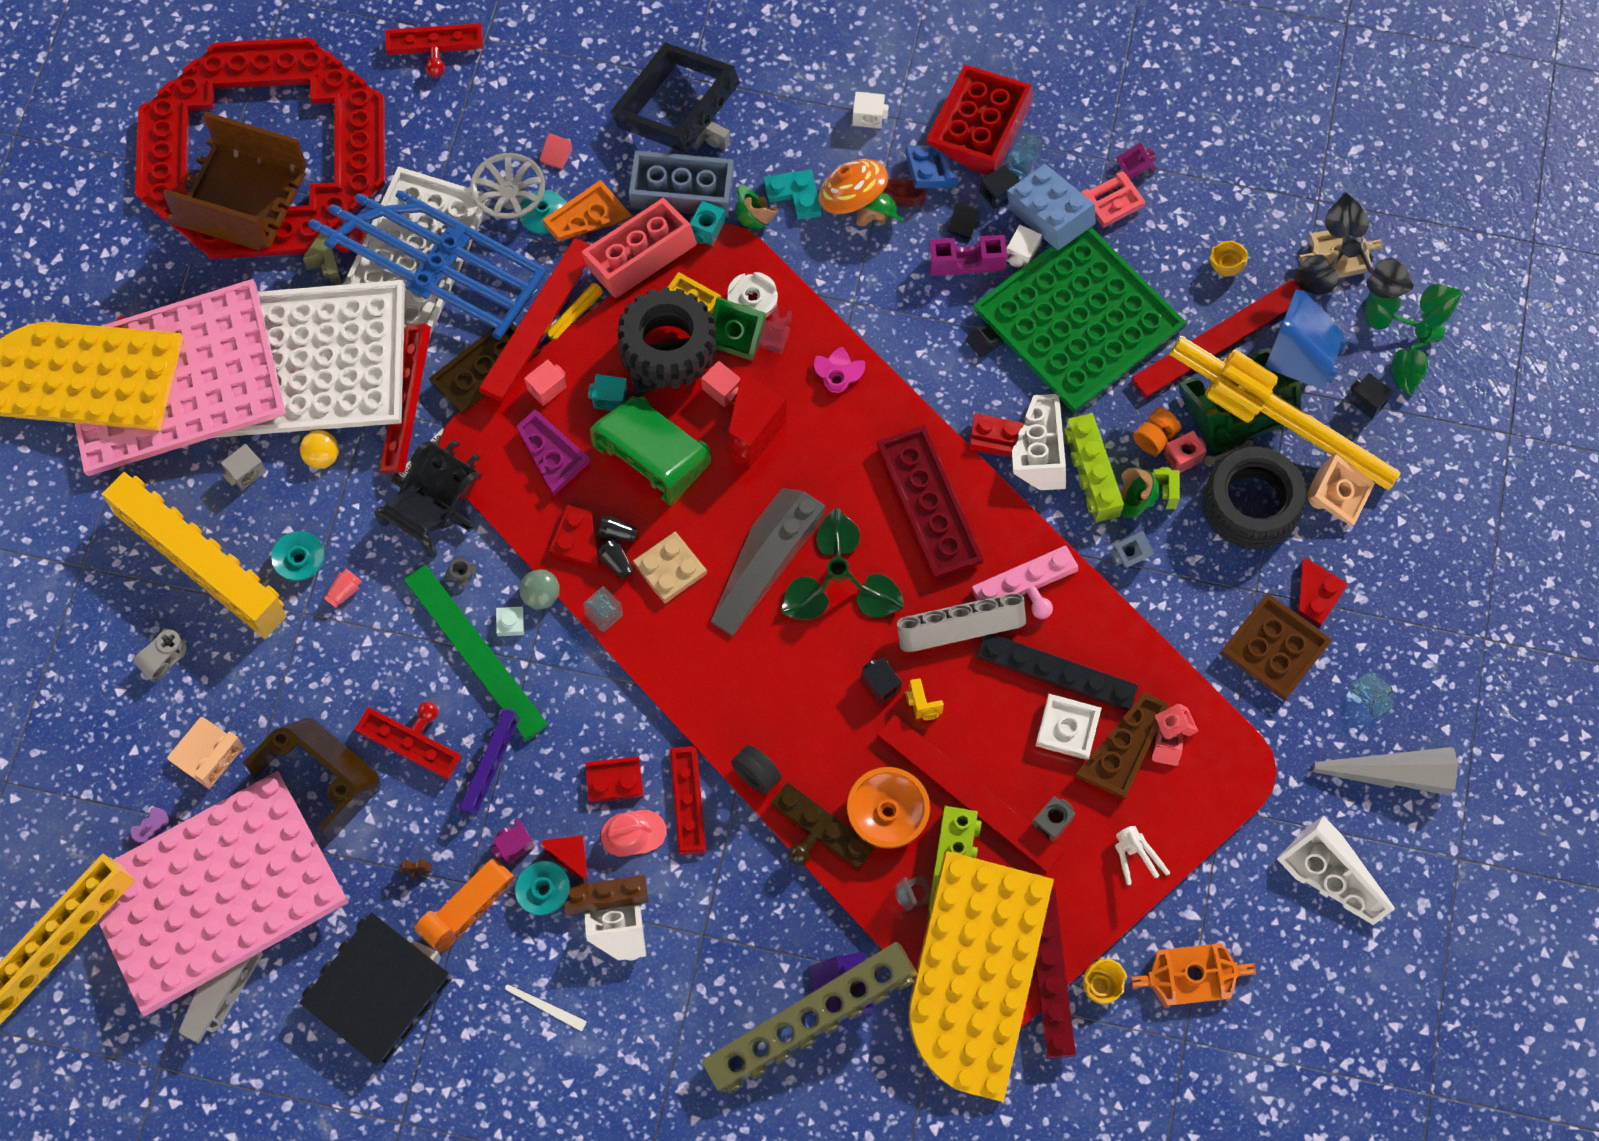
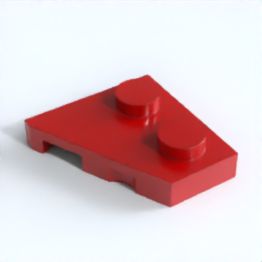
(576, 538)
(1318, 592)

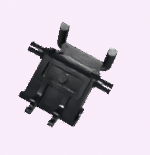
(431, 493)

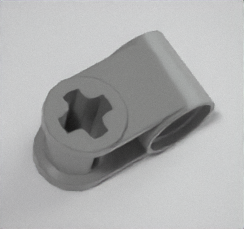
(159, 656)

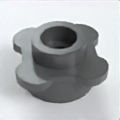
(460, 564)

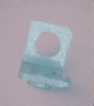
(905, 894)

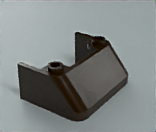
(355, 779)

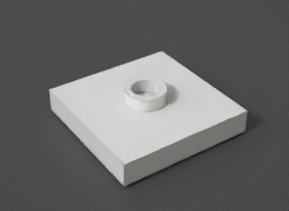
(1068, 727)

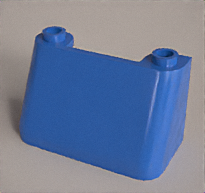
(1307, 343)

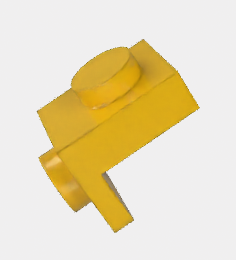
(916, 698)

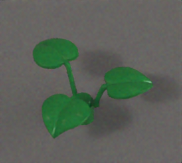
(1438, 305)

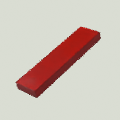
(687, 800)

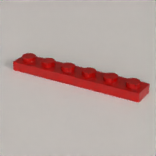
(399, 435)

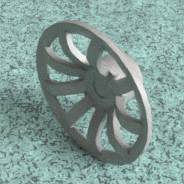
(508, 189)

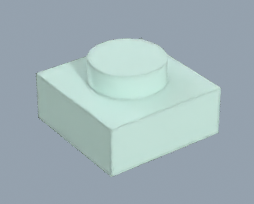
(510, 621)

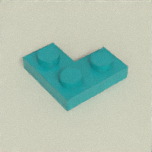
(795, 186)

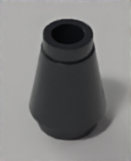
(616, 530)
(615, 559)

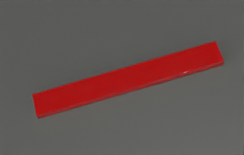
(536, 322)
(1218, 338)
(970, 794)

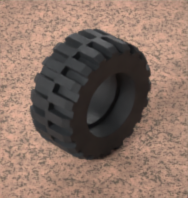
(661, 310)

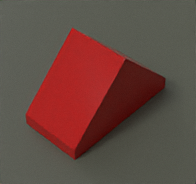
(569, 853)

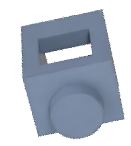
(1140, 547)

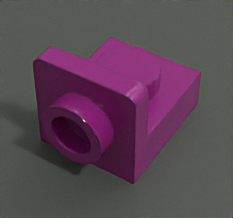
(1137, 160)

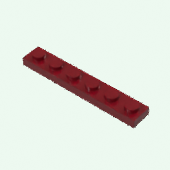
(1053, 988)

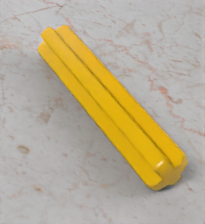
(575, 311)

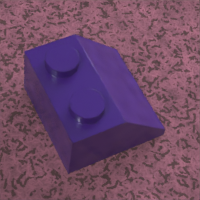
(830, 969)

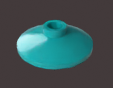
(534, 219)
(293, 546)
(534, 879)

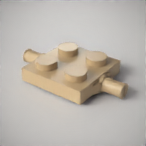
(1329, 246)

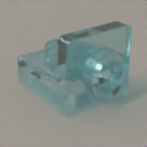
(1024, 153)

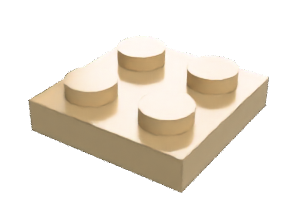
(670, 567)

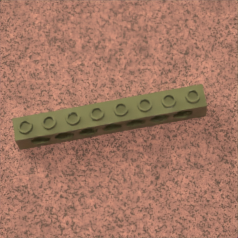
(720, 1063)

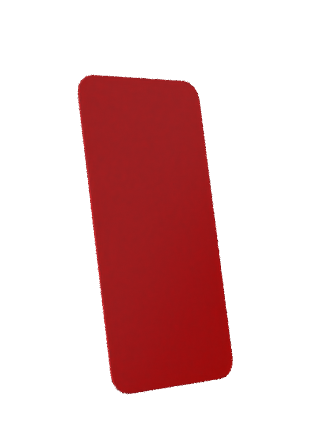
(798, 682)

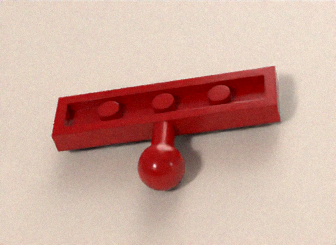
(433, 41)
(410, 742)

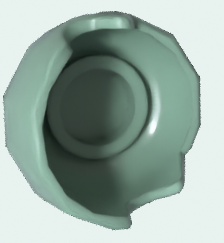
(539, 589)

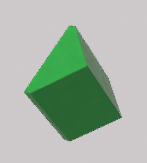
(737, 328)

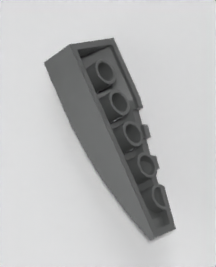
(766, 554)

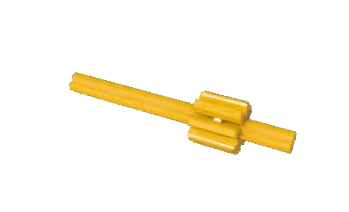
(1246, 389)

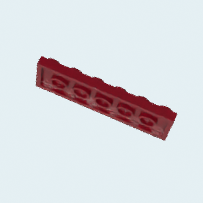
(929, 502)

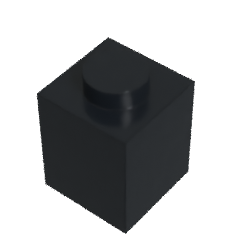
(996, 184)
(1370, 395)
(880, 680)

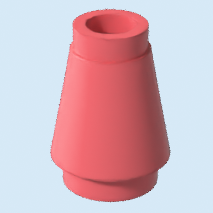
(342, 588)

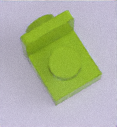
(1170, 485)

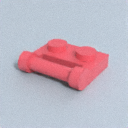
(1116, 204)

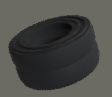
(756, 769)

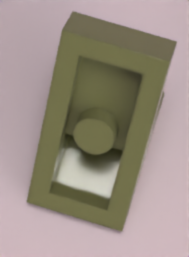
(321, 256)

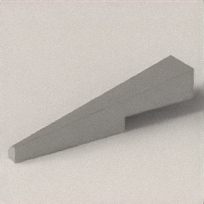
(1422, 770)

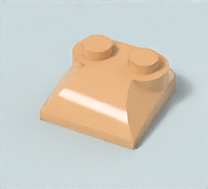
(1340, 489)

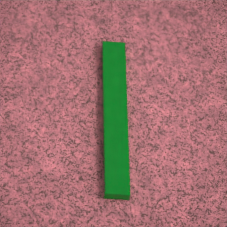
(475, 651)

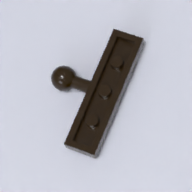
(820, 827)

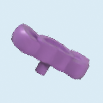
(149, 826)

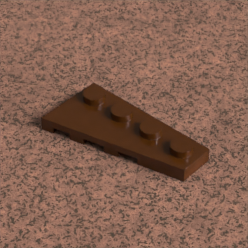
(1122, 753)

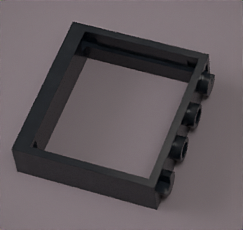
(645, 85)

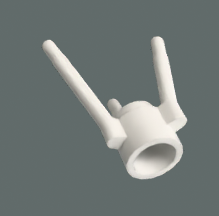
(1133, 842)

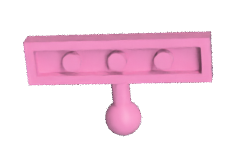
(1028, 578)

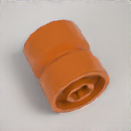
(1157, 431)

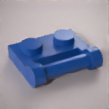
(924, 170)

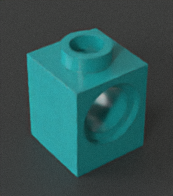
(710, 215)
(608, 392)

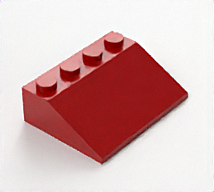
(981, 119)

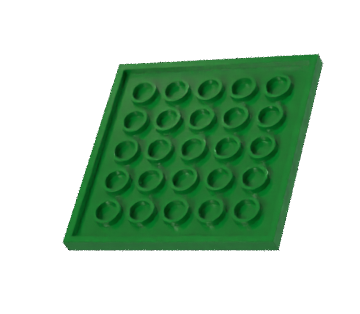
(1079, 318)

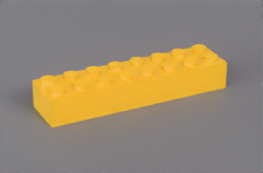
(195, 555)

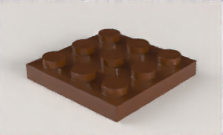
(1276, 646)

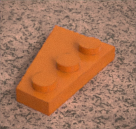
(586, 213)

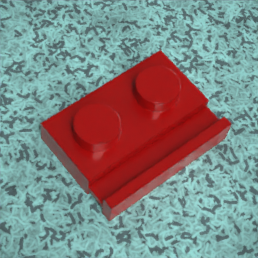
(994, 435)
(614, 779)

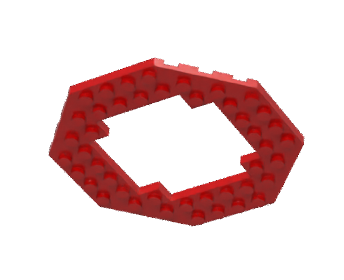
(260, 63)

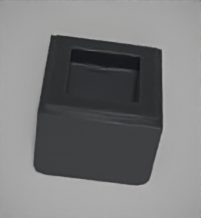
(963, 221)
(984, 340)

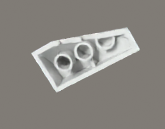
(1040, 445)

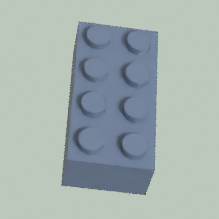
(680, 181)

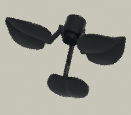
(1350, 221)

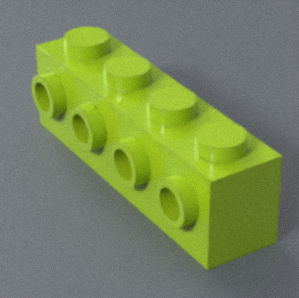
(1093, 468)
(956, 836)

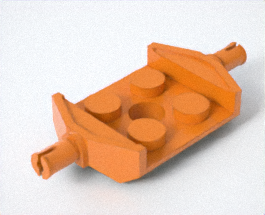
(1175, 987)

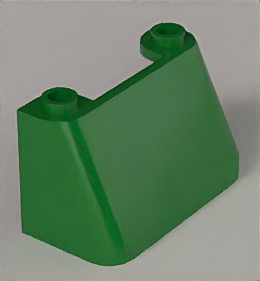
(652, 446)

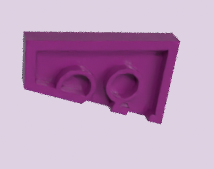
(552, 451)

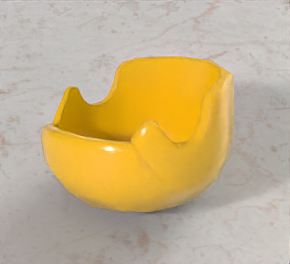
(1228, 258)
(319, 449)
(1104, 981)

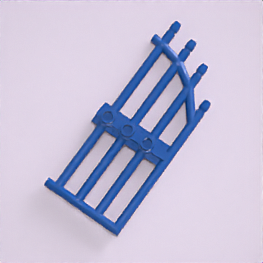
(439, 259)

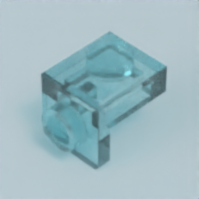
(1374, 692)

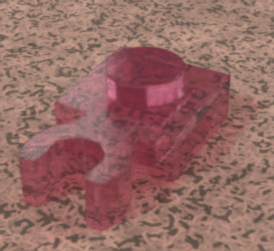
(776, 333)

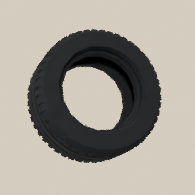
(1266, 466)

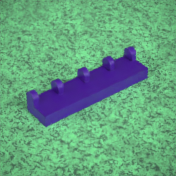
(489, 762)

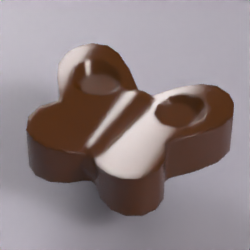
(419, 866)

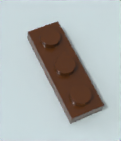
(606, 895)

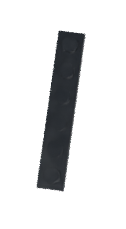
(1058, 672)

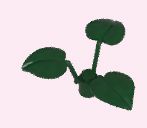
(836, 536)

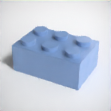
(1051, 206)

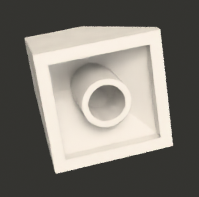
(617, 931)

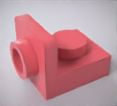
(1176, 721)

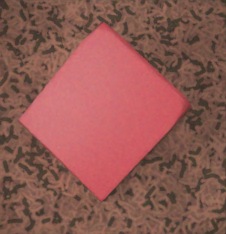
(556, 151)
(1167, 750)

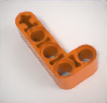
(465, 907)

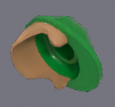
(880, 209)
(752, 210)
(1138, 491)

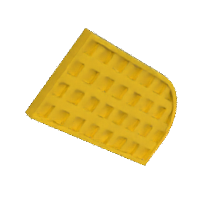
(88, 374)
(976, 972)

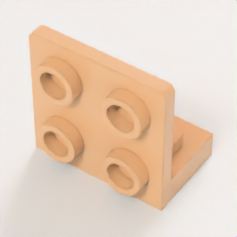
(206, 752)

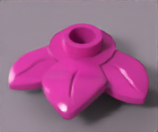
(838, 367)

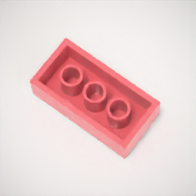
(639, 247)

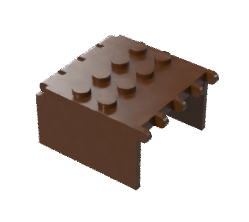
(241, 184)

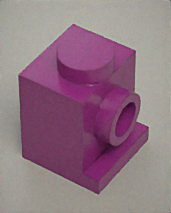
(511, 843)

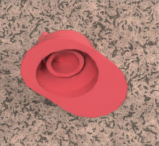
(633, 833)

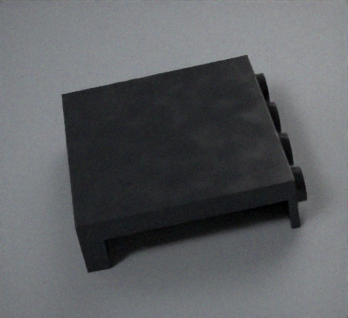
(375, 989)

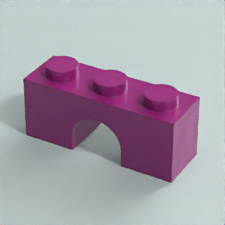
(983, 257)

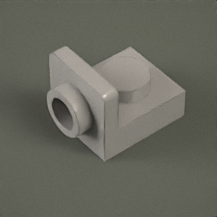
(715, 136)

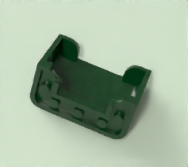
(1223, 429)

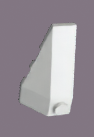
(1330, 865)

